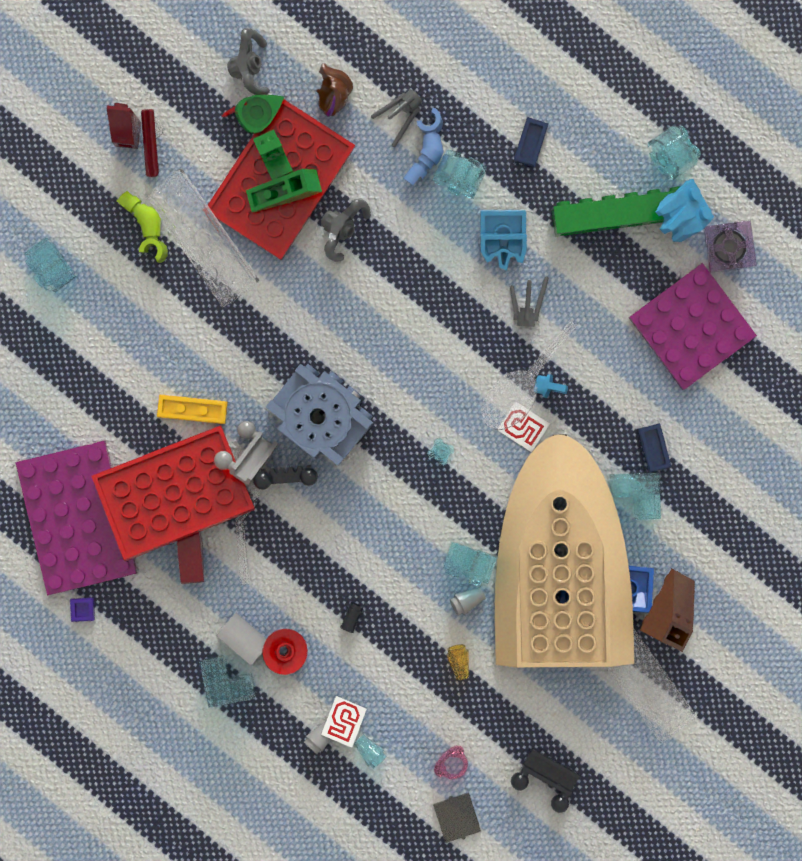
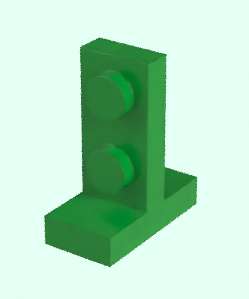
(273, 154)

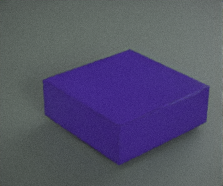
(82, 609)

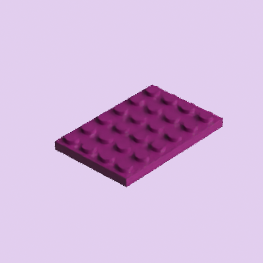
(69, 518)

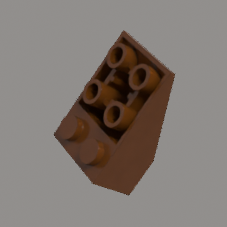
(672, 611)

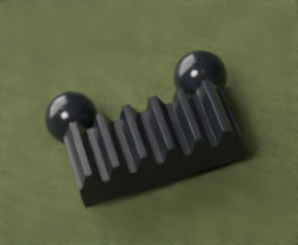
(306, 476)
(551, 773)

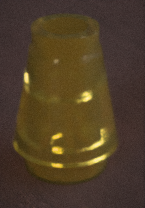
(459, 661)

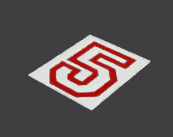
(527, 431)
(344, 721)

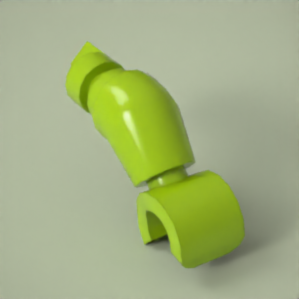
(150, 224)

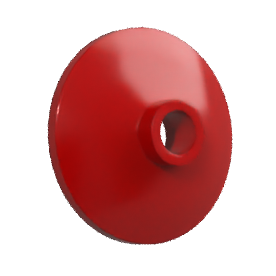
(294, 656)

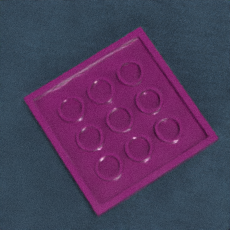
(692, 326)

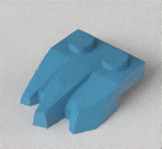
(684, 212)
(503, 235)

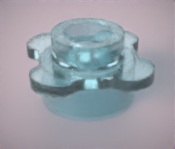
(434, 452)

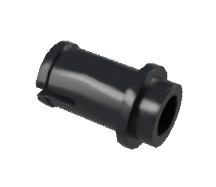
(352, 617)

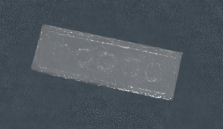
(652, 693)

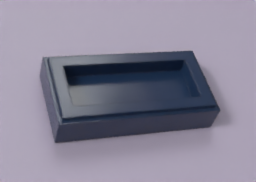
(530, 142)
(654, 448)

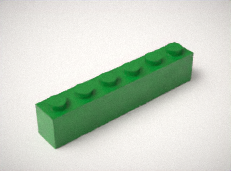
(608, 213)

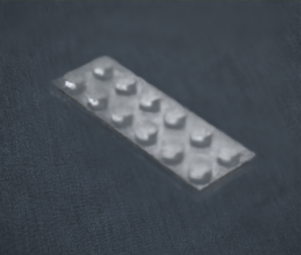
(202, 238)

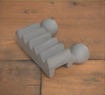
(251, 459)

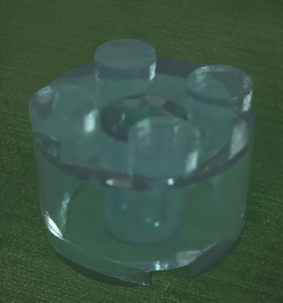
(673, 152)
(459, 174)

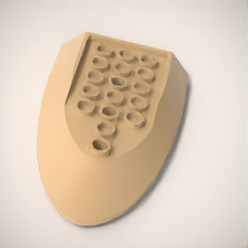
(598, 617)

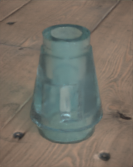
(371, 752)

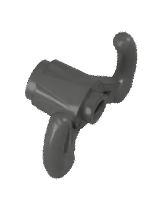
(247, 62)
(342, 226)

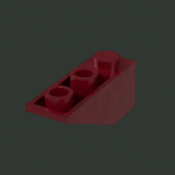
(123, 126)

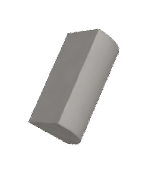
(242, 638)

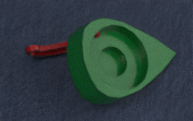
(256, 111)

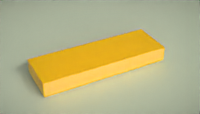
(192, 409)

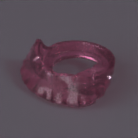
(440, 768)

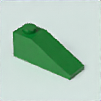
(284, 190)

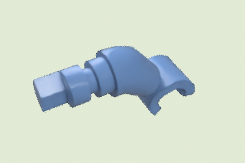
(431, 150)

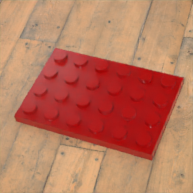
(306, 146)
(171, 494)

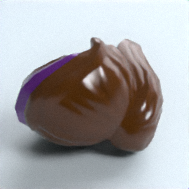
(334, 90)

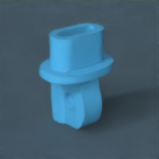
(545, 386)

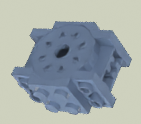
(306, 394)

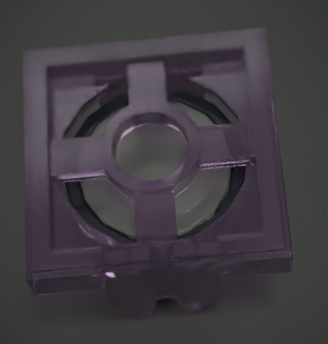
(728, 247)

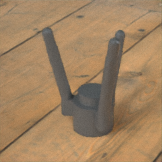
(407, 103)
(526, 316)

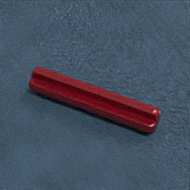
(149, 142)

